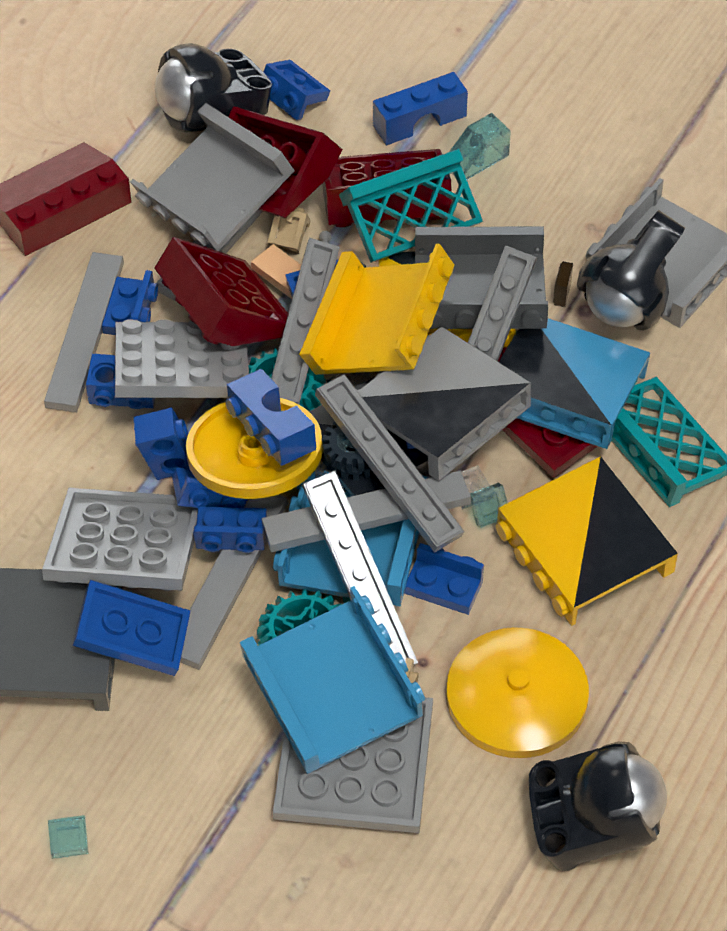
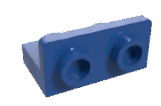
(294, 88)
(130, 301)
(193, 494)
(230, 529)
(445, 579)

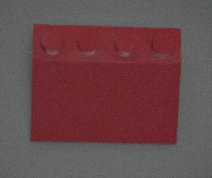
(307, 151)
(361, 168)
(61, 197)
(221, 294)

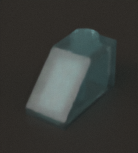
(483, 144)

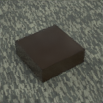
(563, 284)

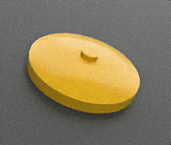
(235, 463)
(517, 692)

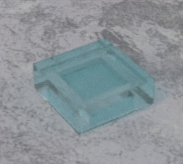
(486, 504)
(68, 837)

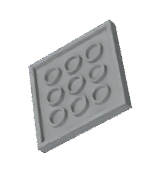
(173, 361)
(121, 540)
(366, 788)

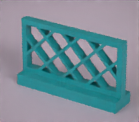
(396, 183)
(643, 448)

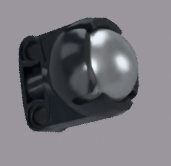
(196, 76)
(628, 280)
(596, 805)

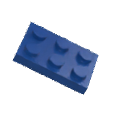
(132, 628)

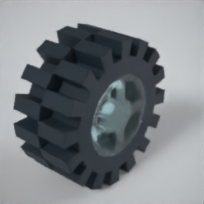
(340, 458)

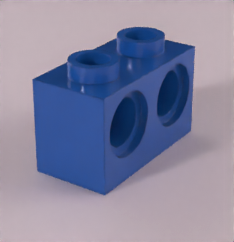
(101, 385)
(162, 441)

